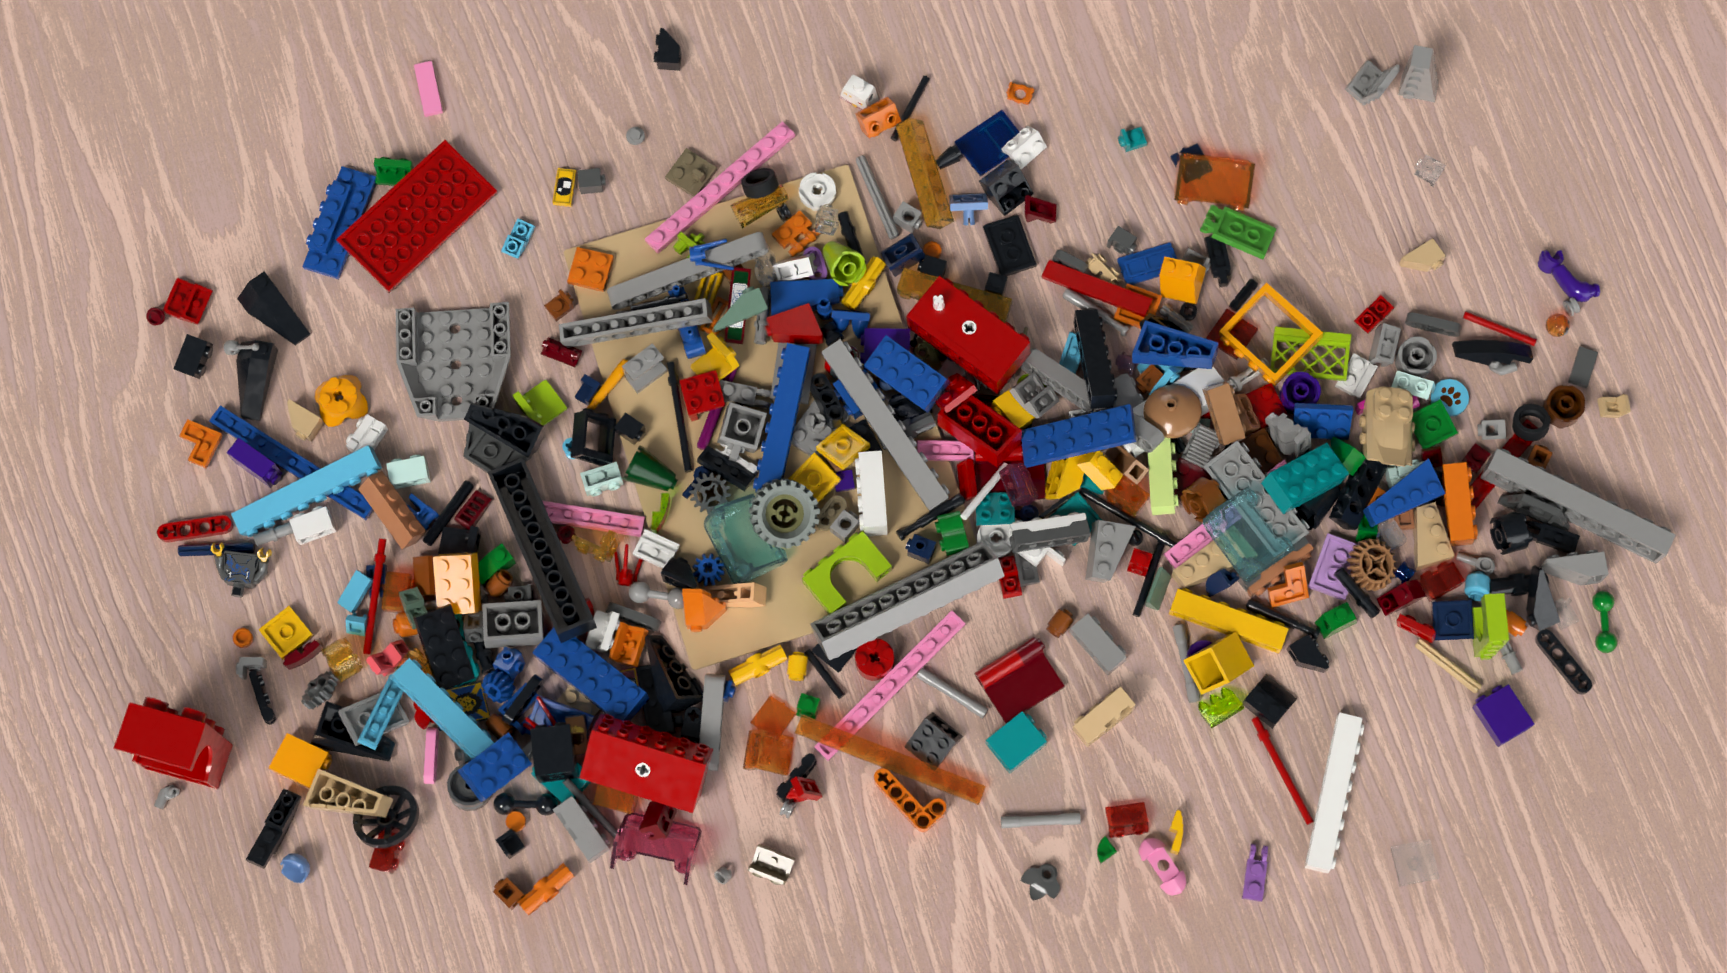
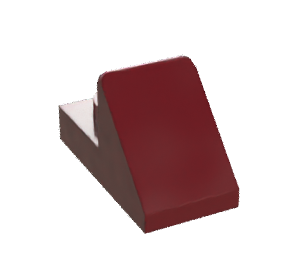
(1039, 210)

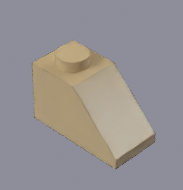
(1424, 257)
(304, 422)

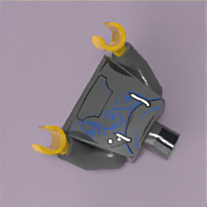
(241, 569)

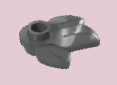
(1039, 884)

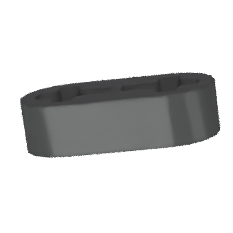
(1070, 261)

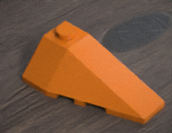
(701, 609)

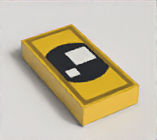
(564, 187)

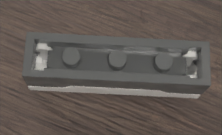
(1048, 532)

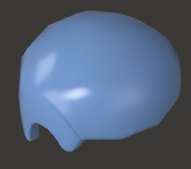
(295, 867)

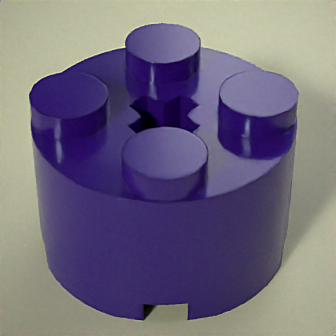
(1300, 382)

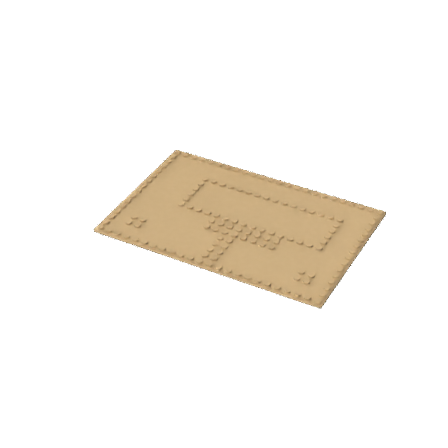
(788, 601)

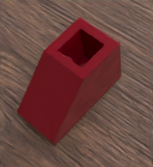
(1401, 597)

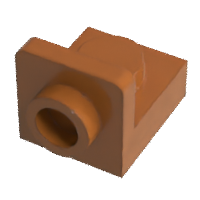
(560, 305)
(1148, 379)

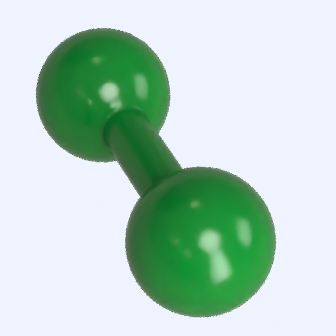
(1603, 602)

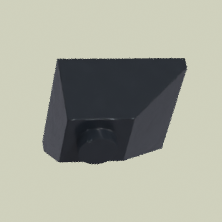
(678, 574)

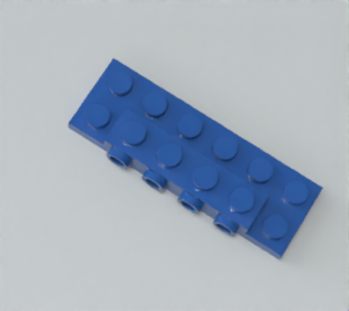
(343, 206)

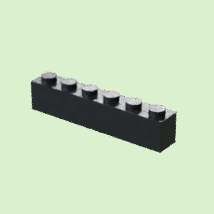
(1094, 359)

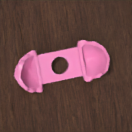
(1173, 879)

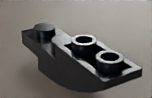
(274, 829)

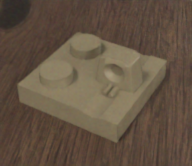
(690, 173)

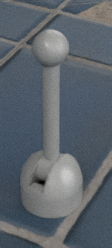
(232, 345)

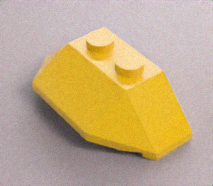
(1063, 478)

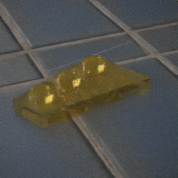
(750, 209)

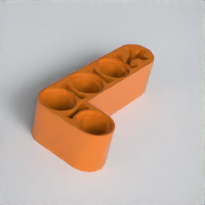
(905, 798)

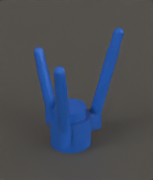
(697, 253)

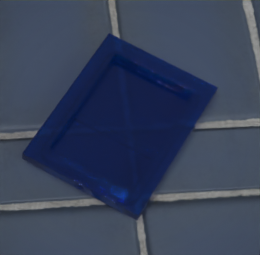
(984, 142)

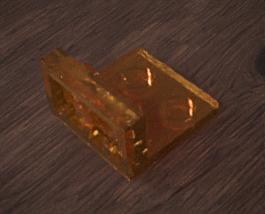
(768, 752)

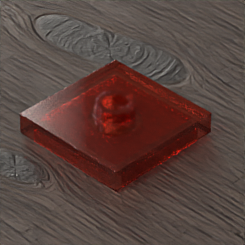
(1242, 331)

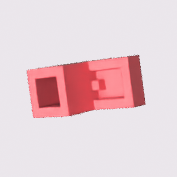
(388, 659)

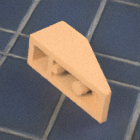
(739, 595)

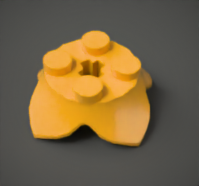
(351, 406)

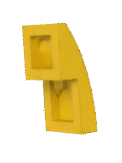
(1177, 828)

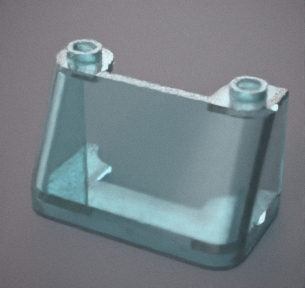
(1246, 536)
(738, 545)

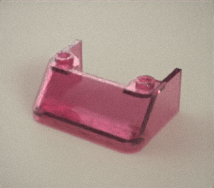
(679, 846)

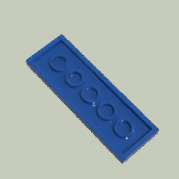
(1078, 435)

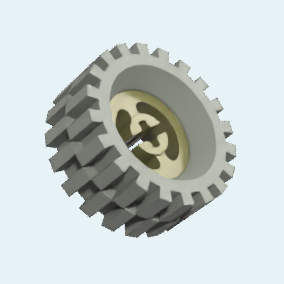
(804, 515)

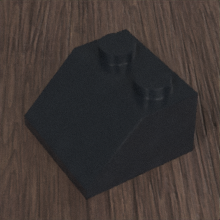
(1269, 701)

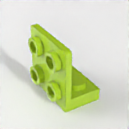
(540, 403)

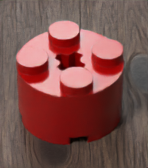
(878, 669)

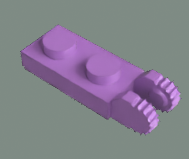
(1255, 875)

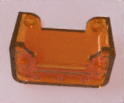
(1213, 180)

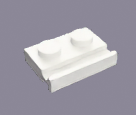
(1358, 376)
(655, 549)

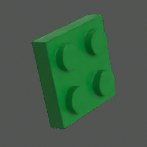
(1433, 425)

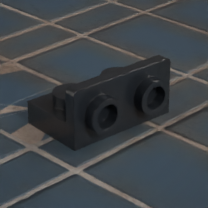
(904, 408)

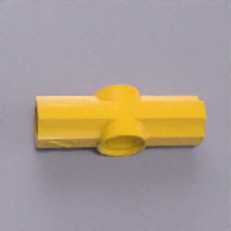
(865, 285)
(757, 665)

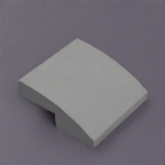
(1034, 396)

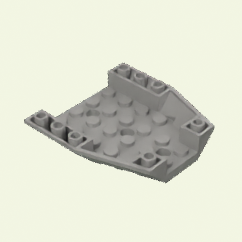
(428, 349)

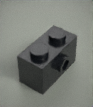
(193, 356)

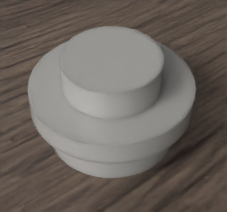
(635, 135)

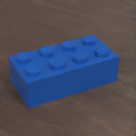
(906, 373)

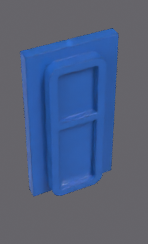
(1144, 264)

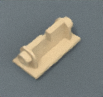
(1099, 264)

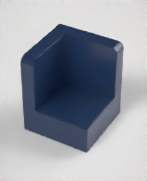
(587, 390)

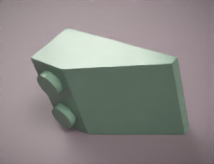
(746, 306)

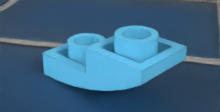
(518, 239)

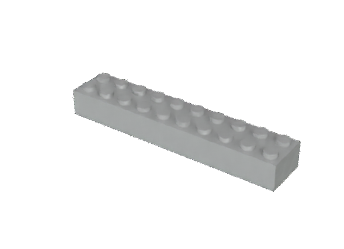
(1580, 506)
(907, 600)

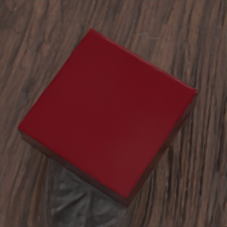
(1434, 455)

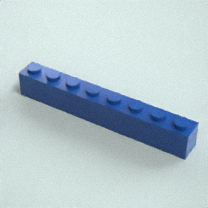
(783, 413)

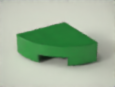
(1105, 850)

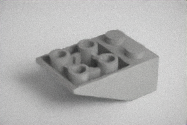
(1576, 568)

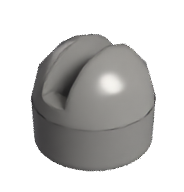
(723, 875)

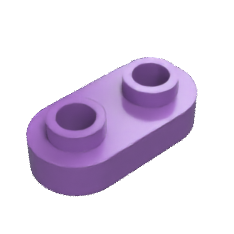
(819, 262)

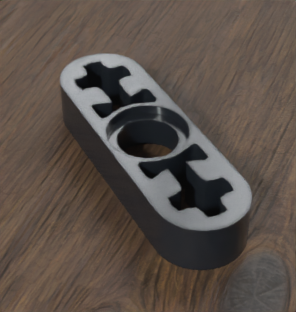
(522, 700)

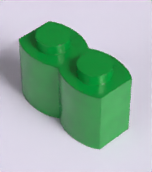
(952, 533)

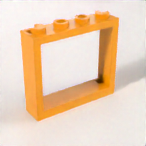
(1288, 309)

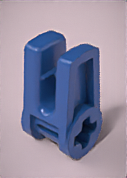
(425, 515)

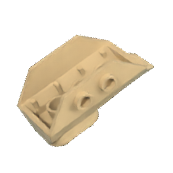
(1388, 426)

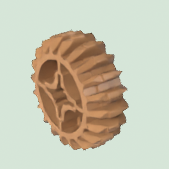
(1379, 565)

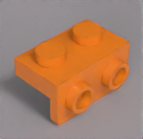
(628, 644)

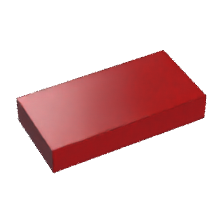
(967, 479)

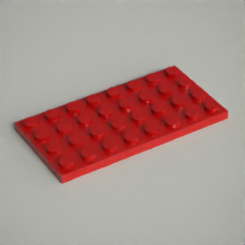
(416, 216)

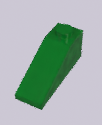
(494, 561)

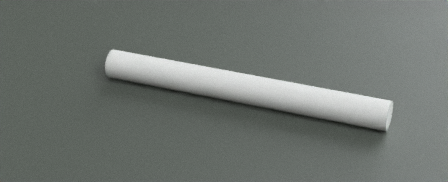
(982, 494)

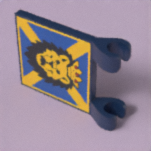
(471, 699)

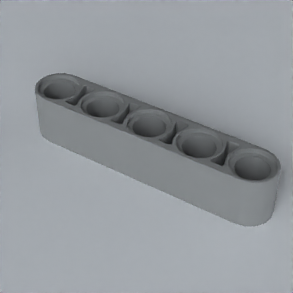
(712, 715)

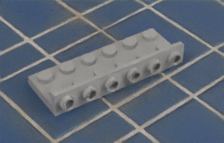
(1236, 471)

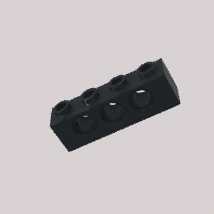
(1357, 494)

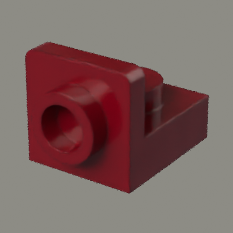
(1476, 458)

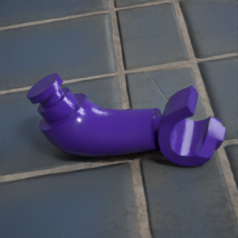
(1572, 287)

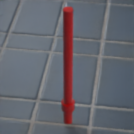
(379, 558)
(1264, 735)

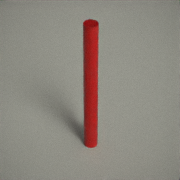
(1499, 328)

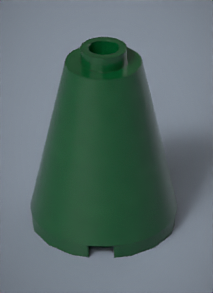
(649, 471)

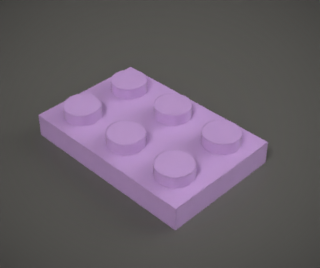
(1331, 558)

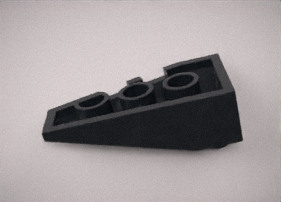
(510, 428)
(672, 682)

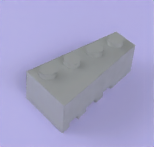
(1419, 75)

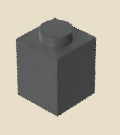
(591, 181)

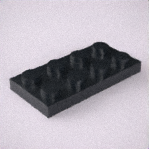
(444, 647)

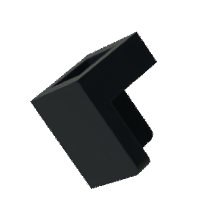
(510, 843)

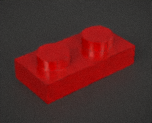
(1421, 630)

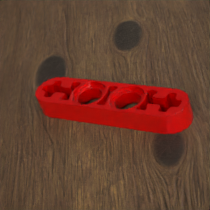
(195, 528)

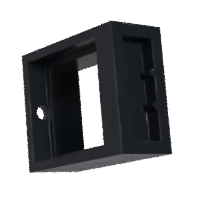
(606, 437)

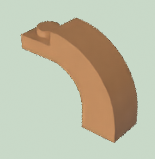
(1126, 463)

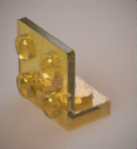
(609, 545)

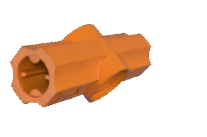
(546, 889)

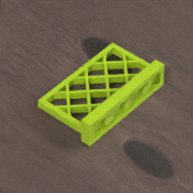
(1299, 336)

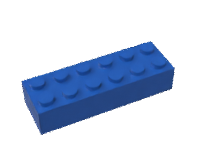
(591, 676)

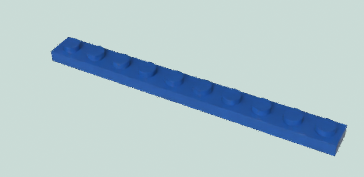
(285, 458)

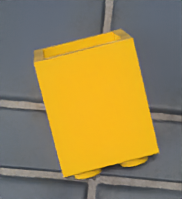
(1218, 663)

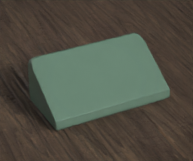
(1158, 589)

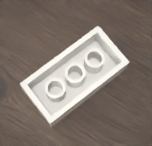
(872, 492)

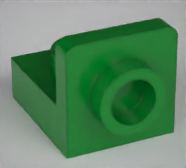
(1364, 530)

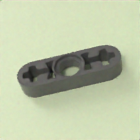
(1433, 324)
(634, 616)

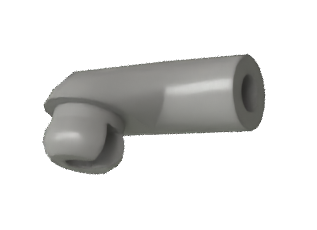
(1502, 369)
(165, 794)

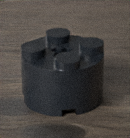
(1510, 532)

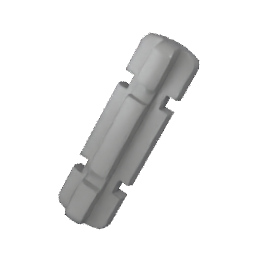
(1176, 318)

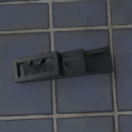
(1492, 350)

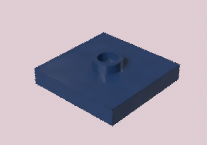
(1453, 620)

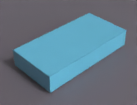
(355, 591)

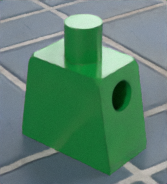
(1336, 619)

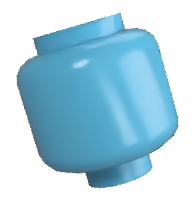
(1477, 585)

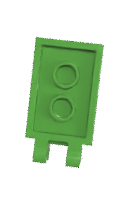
(1238, 230)

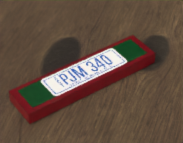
(739, 281)

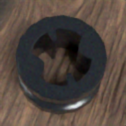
(783, 212)
(1194, 311)

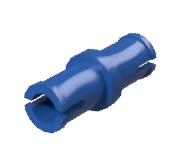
(824, 308)

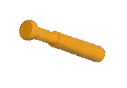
(608, 385)

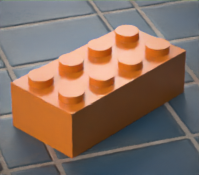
(1458, 504)

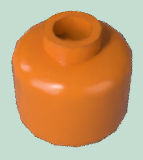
(402, 626)

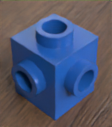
(510, 662)

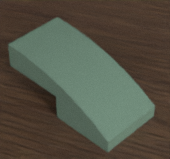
(413, 604)

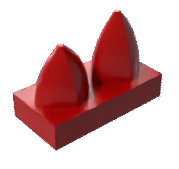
(803, 790)

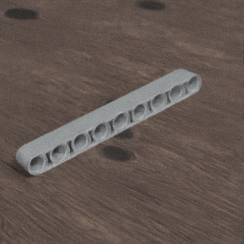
(685, 272)
(1074, 390)

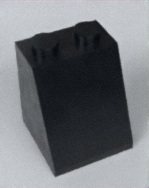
(554, 752)

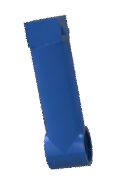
(690, 335)

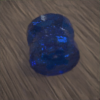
(1404, 572)

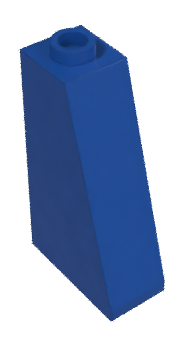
(792, 294)

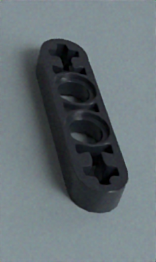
(1560, 664)

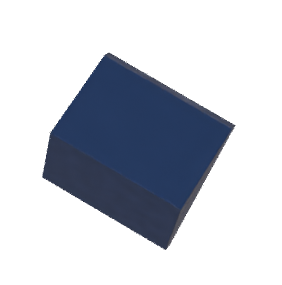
(903, 254)

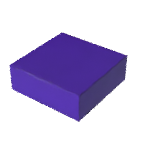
(847, 481)

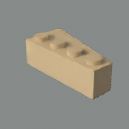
(1201, 566)
(340, 795)

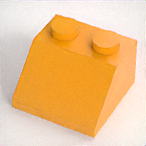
(1181, 280)

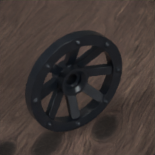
(389, 822)

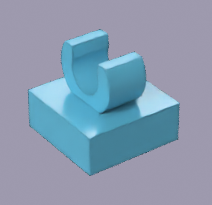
(356, 625)

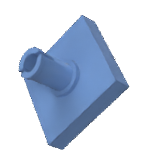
(967, 204)

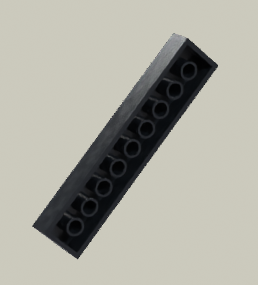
(542, 550)

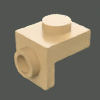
(1614, 406)

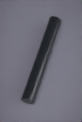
(824, 674)

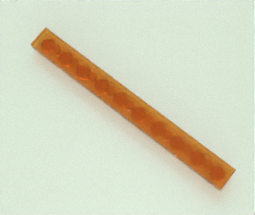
(890, 759)

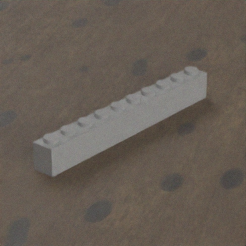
(885, 425)

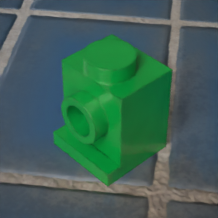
(808, 706)

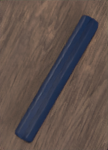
(205, 549)

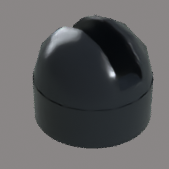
(1132, 541)

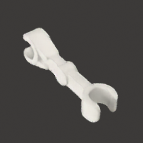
(749, 466)

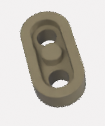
(828, 512)

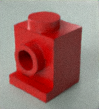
(1139, 562)

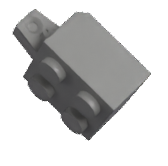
(741, 429)

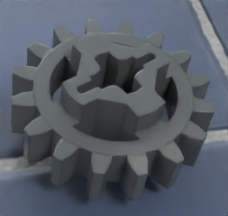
(698, 487)
(319, 690)

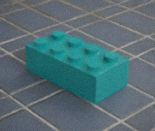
(1305, 478)

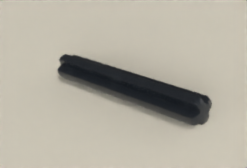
(448, 513)

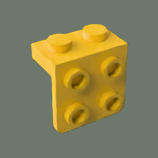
(718, 358)

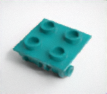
(995, 510)

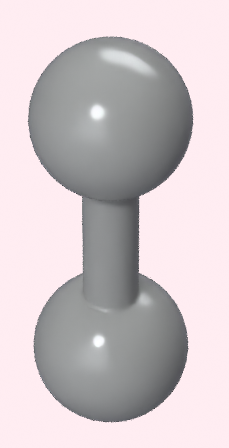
(640, 592)

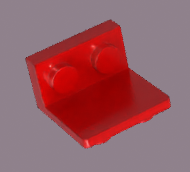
(702, 393)

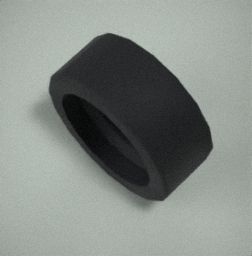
(759, 183)
(1531, 434)

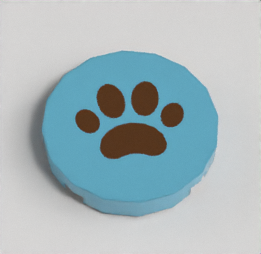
(1453, 396)

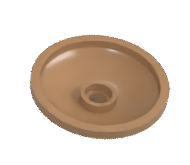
(1174, 420)

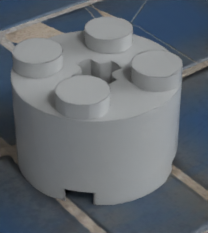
(1424, 353)

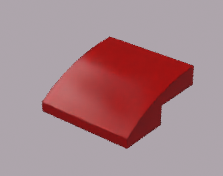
(187, 301)

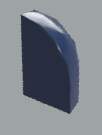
(1220, 581)

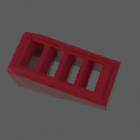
(467, 506)

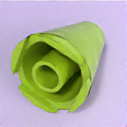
(844, 263)

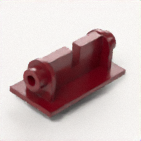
(559, 352)

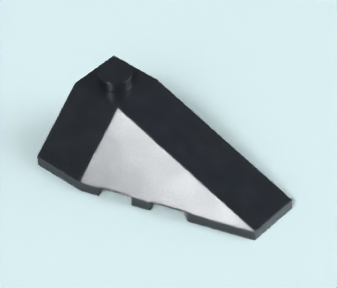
(267, 305)
(254, 377)
(333, 736)

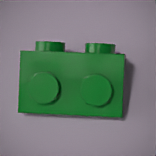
(391, 171)

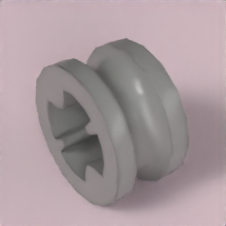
(1571, 306)
(787, 808)

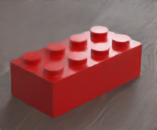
(981, 429)

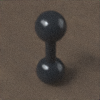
(506, 803)

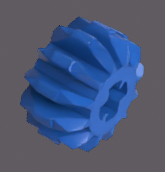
(708, 562)
(498, 686)

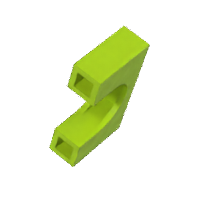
(857, 549)
(1490, 626)

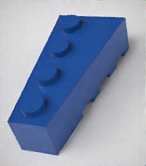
(1173, 348)

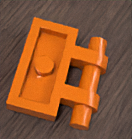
(793, 229)

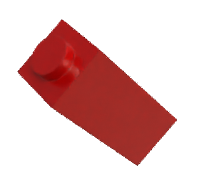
(794, 326)

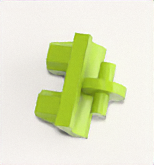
(684, 242)

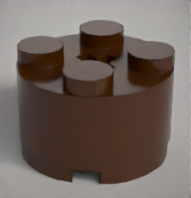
(1571, 398)

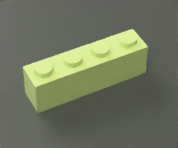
(1161, 478)

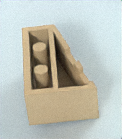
(1430, 538)
(1103, 716)

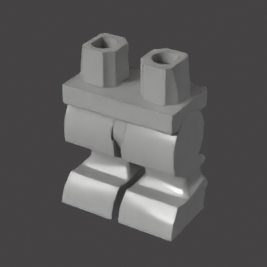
(1287, 436)

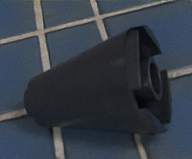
(1317, 508)

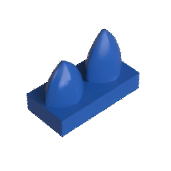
(859, 320)

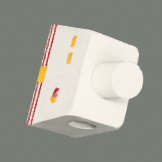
(858, 92)

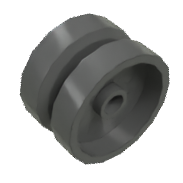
(460, 795)

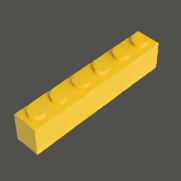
(1227, 620)

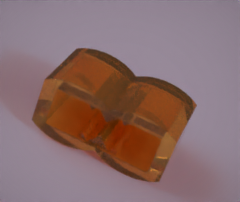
(395, 583)

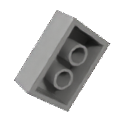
(512, 624)

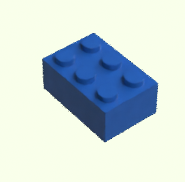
(494, 767)

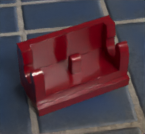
(658, 820)

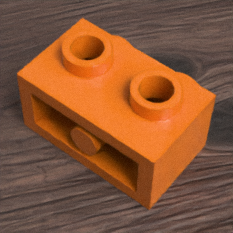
(878, 117)

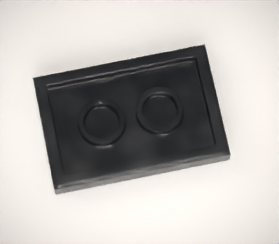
(1009, 246)

